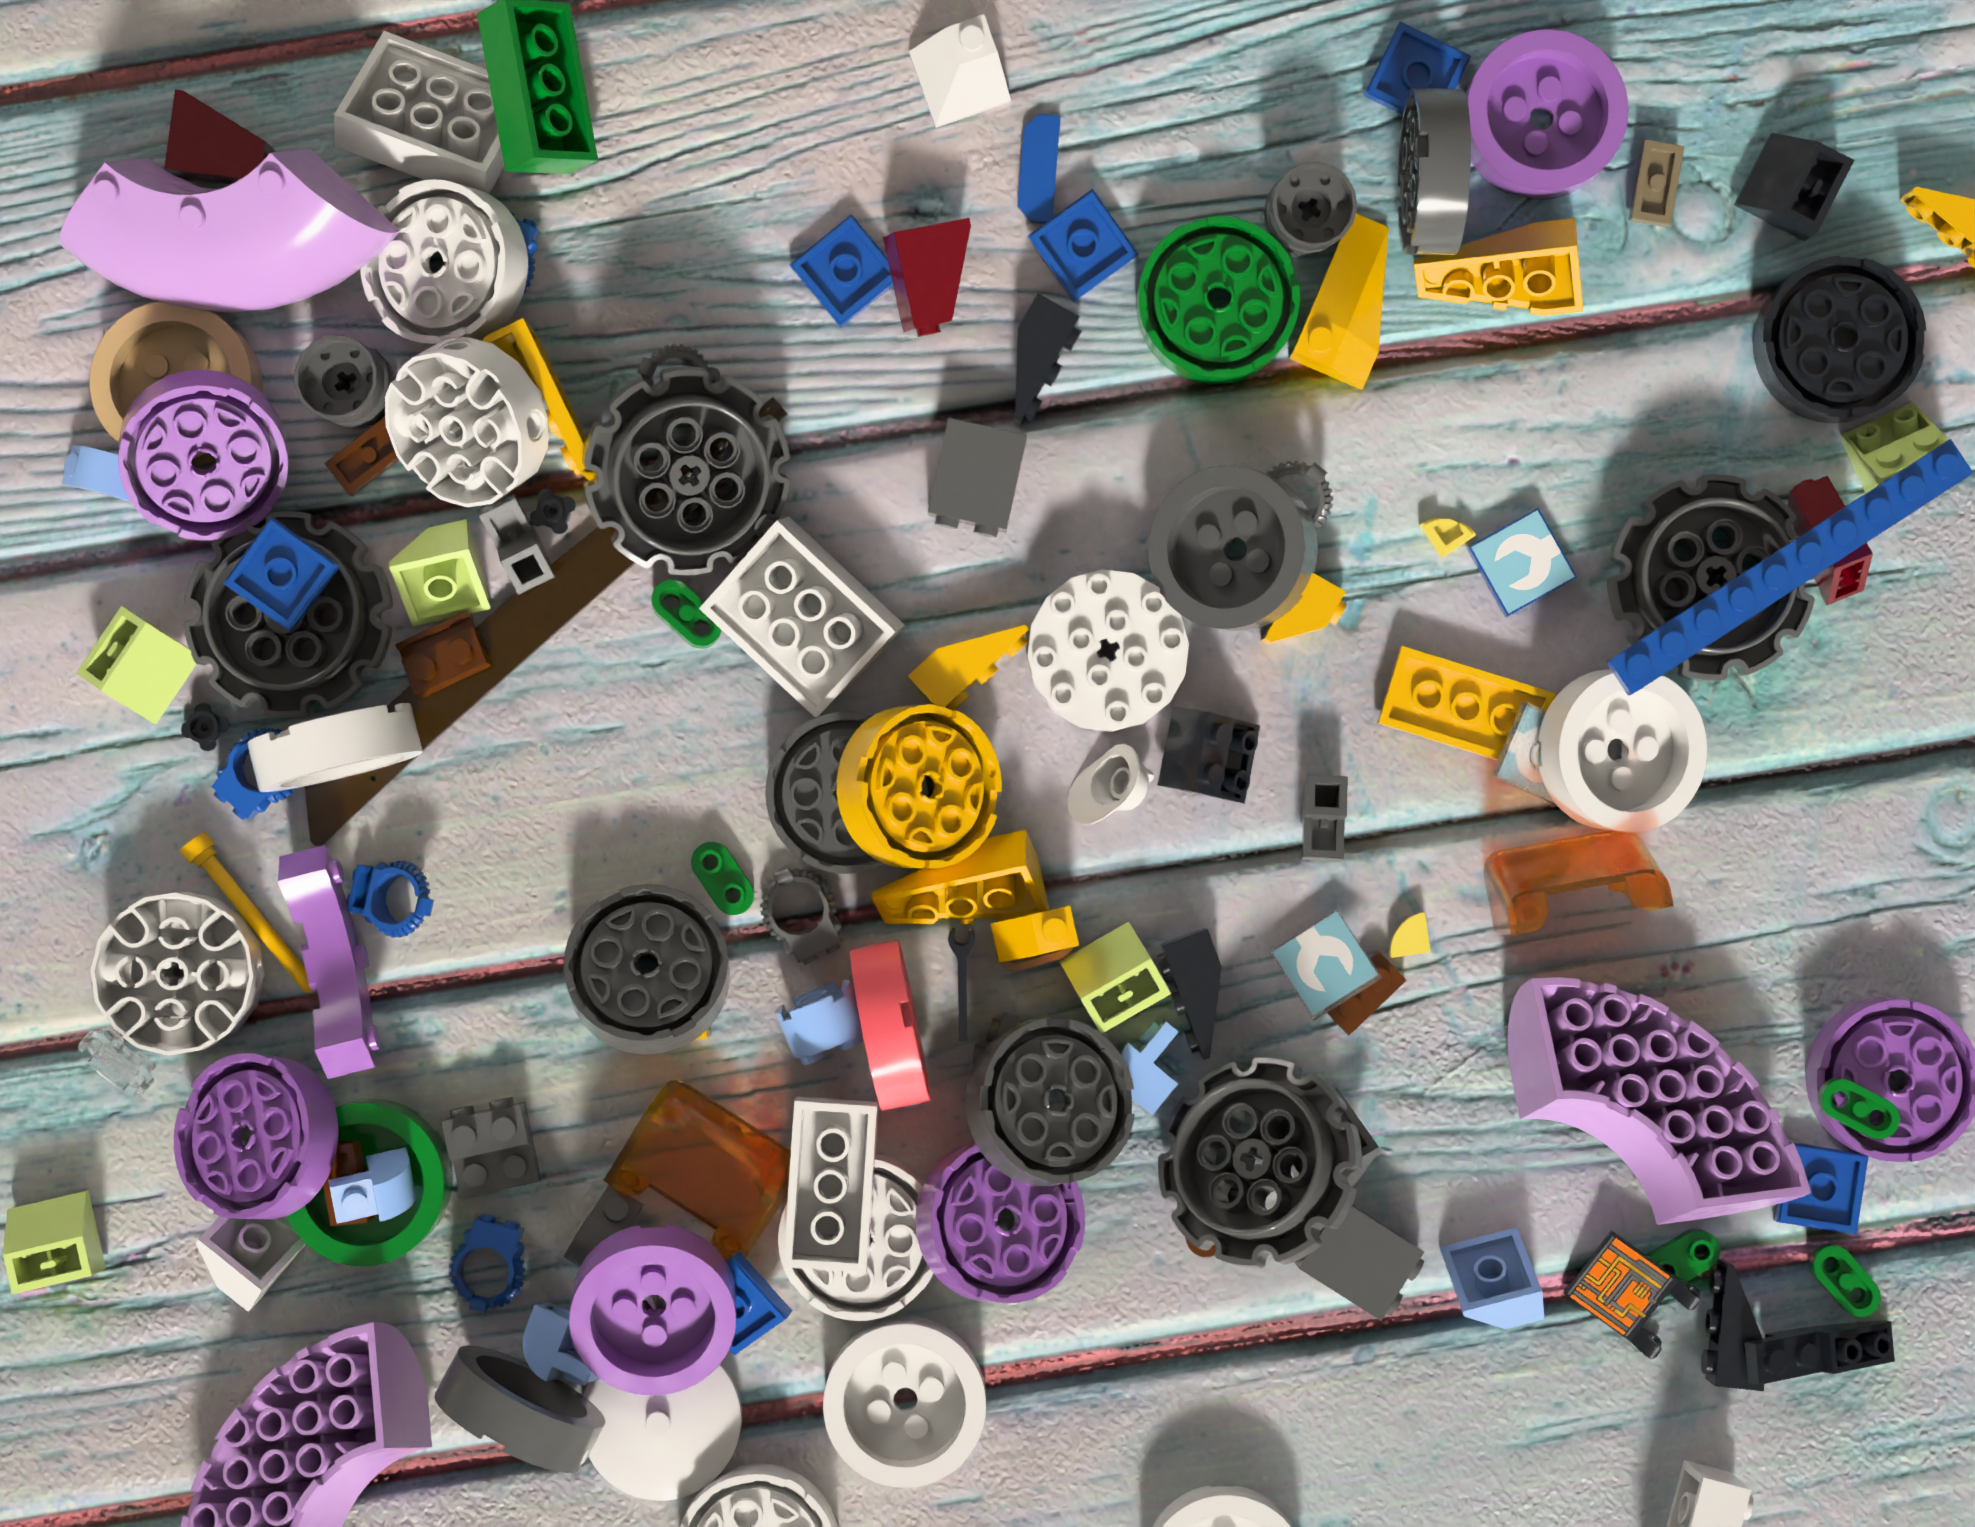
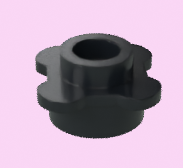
(558, 521)
(193, 727)

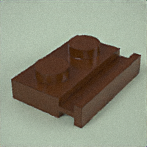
(443, 655)

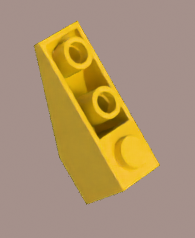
(1948, 214)
(957, 666)

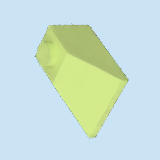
(440, 574)

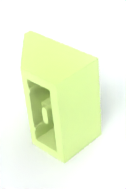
(1890, 444)
(138, 665)
(1115, 977)
(51, 1242)

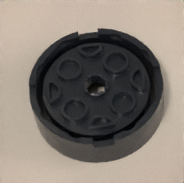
(1797, 341)

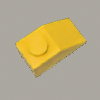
(1313, 612)
(1034, 934)

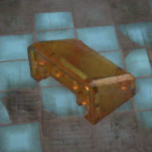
(1524, 875)
(706, 1165)

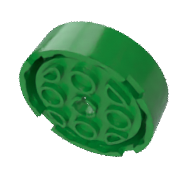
(1211, 342)
(382, 1128)

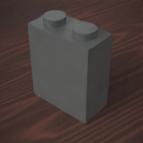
(976, 477)
(1364, 1263)

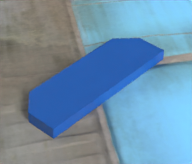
(1039, 168)

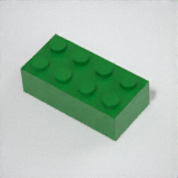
(537, 86)

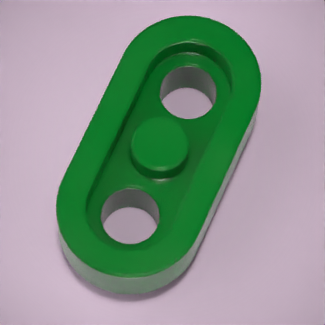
(685, 615)
(723, 877)
(1857, 1107)
(1681, 1257)
(1843, 1279)

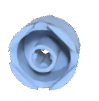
(821, 1021)

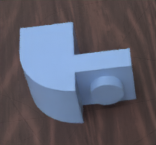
(94, 471)
(1149, 1081)
(381, 1190)
(550, 1346)

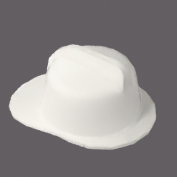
(1109, 784)

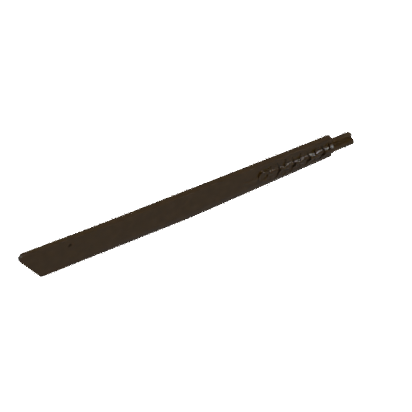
(509, 639)

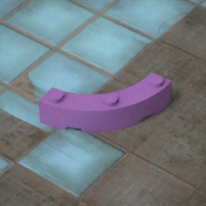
(332, 960)

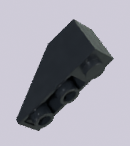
(1040, 342)
(1196, 976)
(1729, 1326)

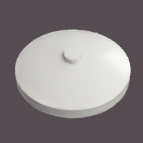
(669, 1441)

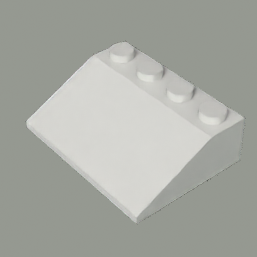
(422, 115)
(801, 616)

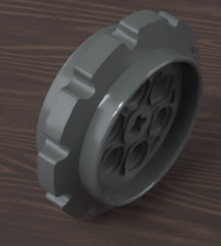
(645, 419)
(1647, 562)
(286, 682)
(1305, 1204)

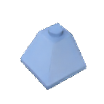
(1494, 1279)

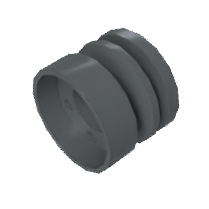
(1331, 202)
(324, 375)

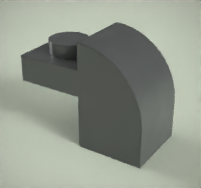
(516, 543)

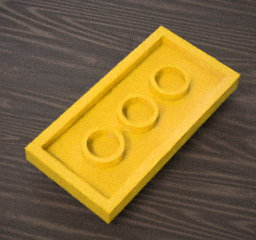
(1455, 702)

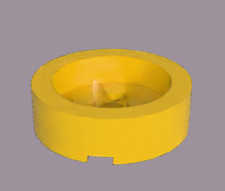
(883, 783)

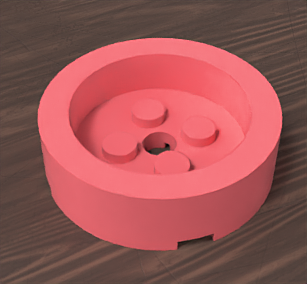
(889, 1025)

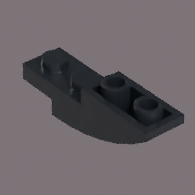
(1818, 1349)

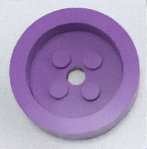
(1551, 74)
(208, 415)
(1889, 1035)
(285, 1155)
(974, 1254)
(649, 1347)

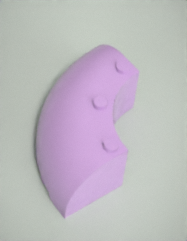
(229, 249)
(1653, 1095)
(315, 1434)

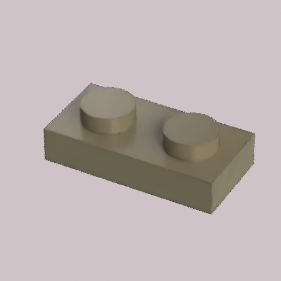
(1656, 183)

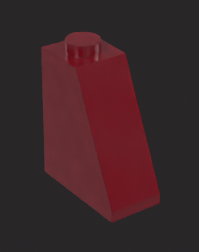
(209, 145)
(927, 273)
(1812, 504)

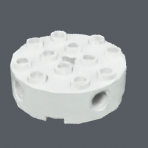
(467, 421)
(1124, 613)
(160, 1009)

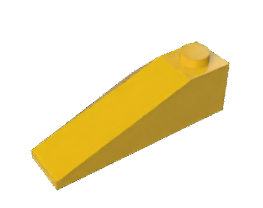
(1519, 268)
(1346, 314)
(992, 883)

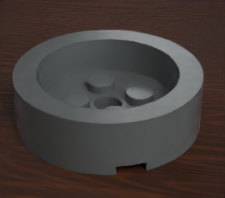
(1434, 171)
(1193, 538)
(803, 795)
(653, 1009)
(1011, 1105)
(513, 1406)

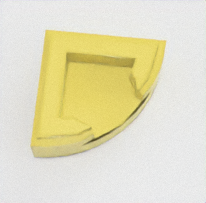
(1446, 534)
(1410, 937)

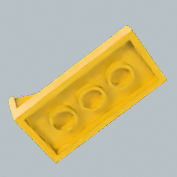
(523, 345)

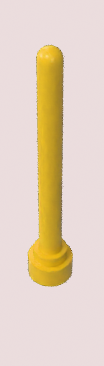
(201, 853)

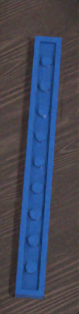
(1789, 567)

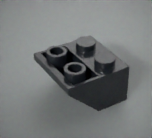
(1794, 184)
(1208, 754)

